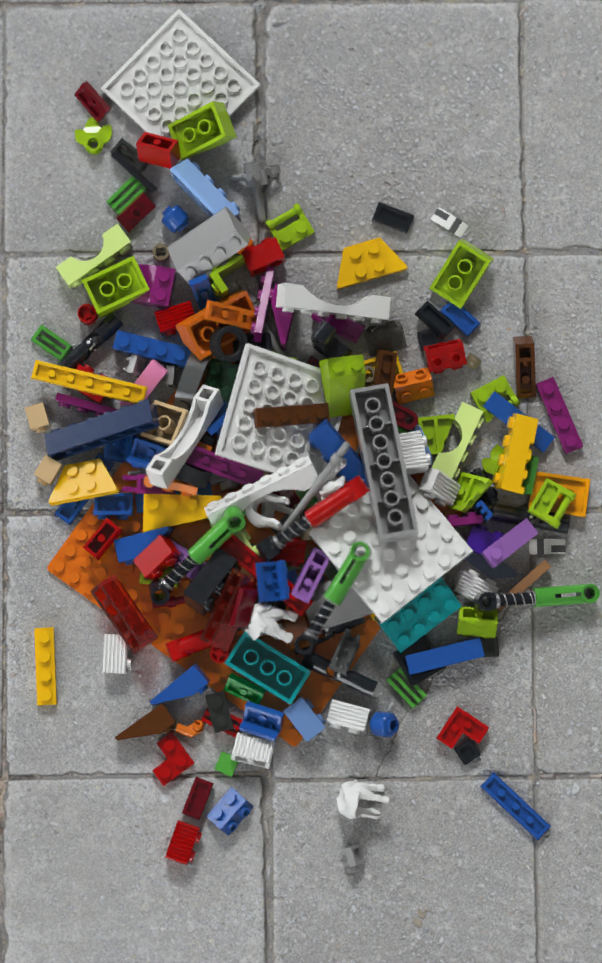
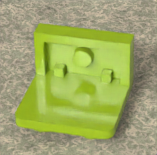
(220, 272)

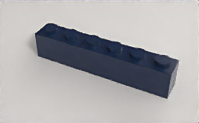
(102, 430)

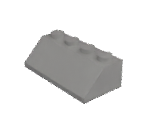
(208, 244)
(350, 609)

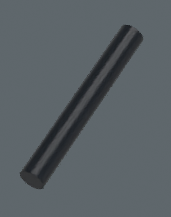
(134, 172)

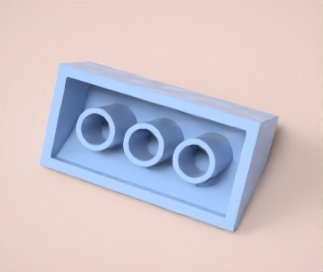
(201, 188)

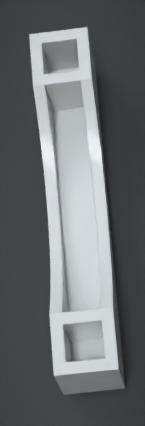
(297, 297)
(168, 463)
(294, 477)

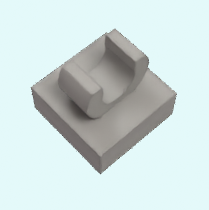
(136, 365)
(171, 376)
(354, 855)

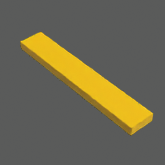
(88, 382)

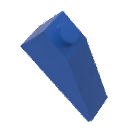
(131, 546)
(186, 685)

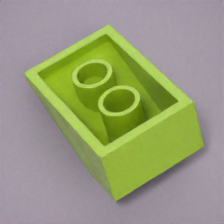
(202, 129)
(461, 273)
(116, 286)
(338, 378)

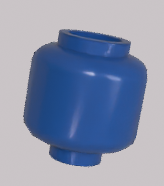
(175, 218)
(384, 724)

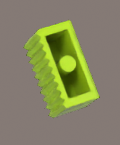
(477, 623)

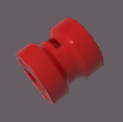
(86, 311)

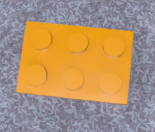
(578, 485)

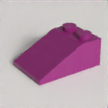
(161, 285)
(282, 319)

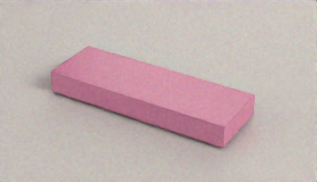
(150, 378)

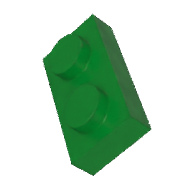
(244, 689)

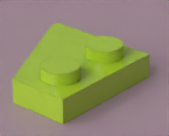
(436, 431)
(470, 491)

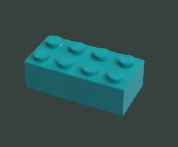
(420, 615)
(268, 668)

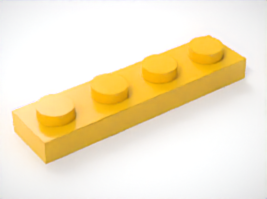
(45, 666)

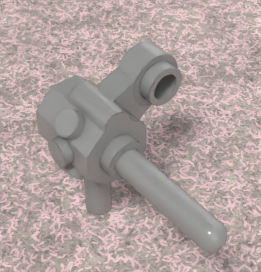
(255, 176)

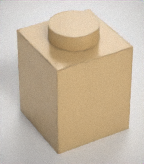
(38, 417)
(48, 471)

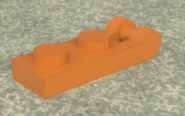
(228, 315)
(185, 488)

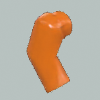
(191, 730)

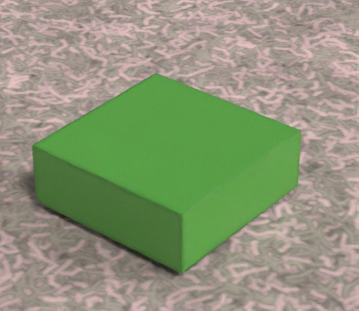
(226, 765)

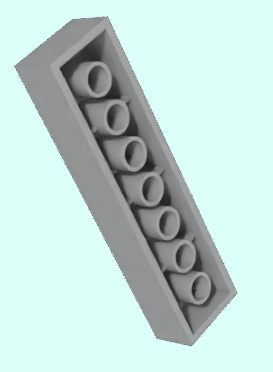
(383, 463)

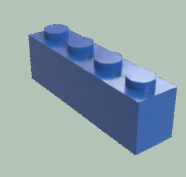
(150, 349)
(328, 441)

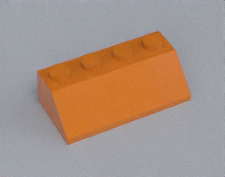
(197, 332)

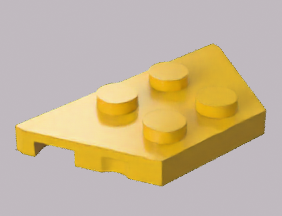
(367, 262)
(83, 482)

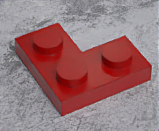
(460, 723)
(177, 759)

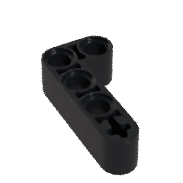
(325, 342)

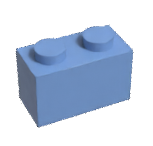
(305, 719)

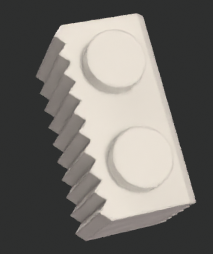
(414, 453)
(439, 487)
(471, 585)
(116, 655)
(347, 715)
(253, 750)

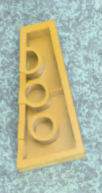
(515, 453)
(174, 510)

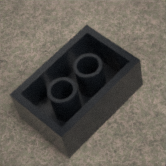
(210, 582)

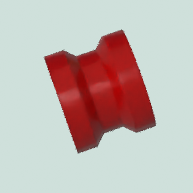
(218, 655)

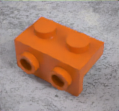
(413, 385)

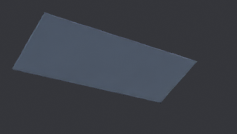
(500, 571)

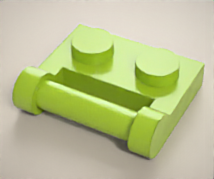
(293, 232)
(498, 385)
(545, 500)

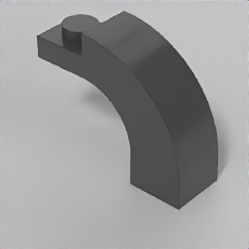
(191, 381)

